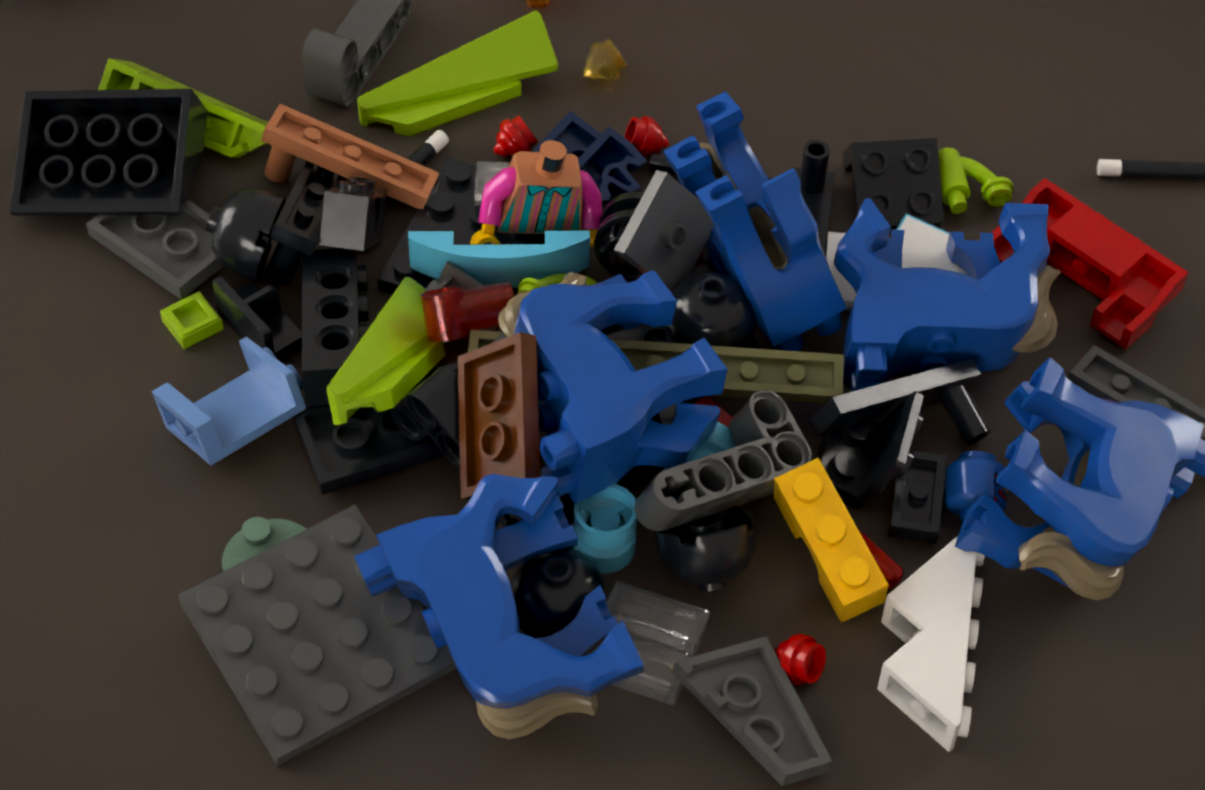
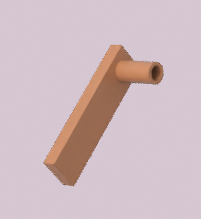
(344, 154)

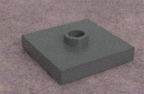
(666, 231)

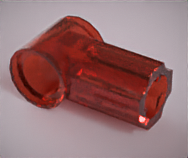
(454, 311)

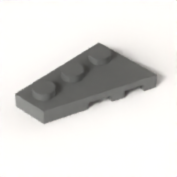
(758, 707)

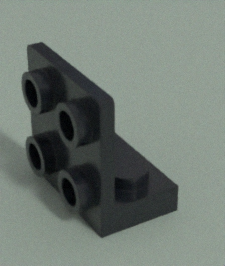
(897, 178)
(871, 454)

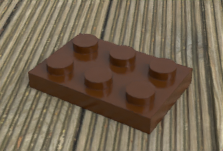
(499, 411)

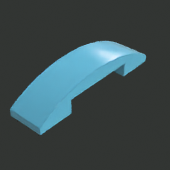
(500, 263)

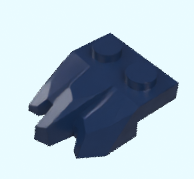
(602, 155)

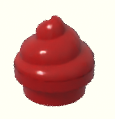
(646, 135)
(513, 137)
(801, 658)

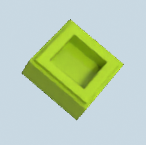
(191, 320)

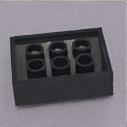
(107, 152)

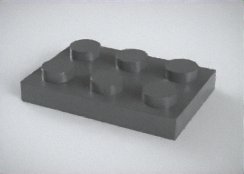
(164, 247)

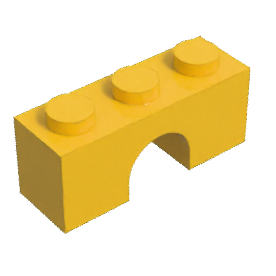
(839, 551)

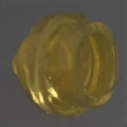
(604, 61)

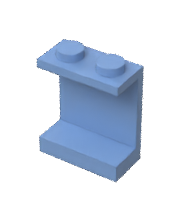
(238, 409)

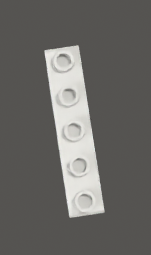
(935, 622)

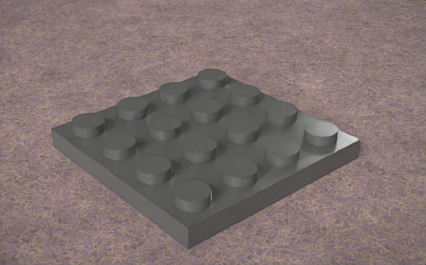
(309, 639)

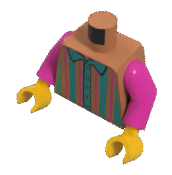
(539, 195)

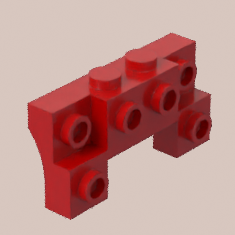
(1105, 261)

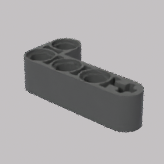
(343, 62)
(766, 448)

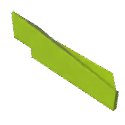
(463, 79)
(227, 127)
(387, 358)

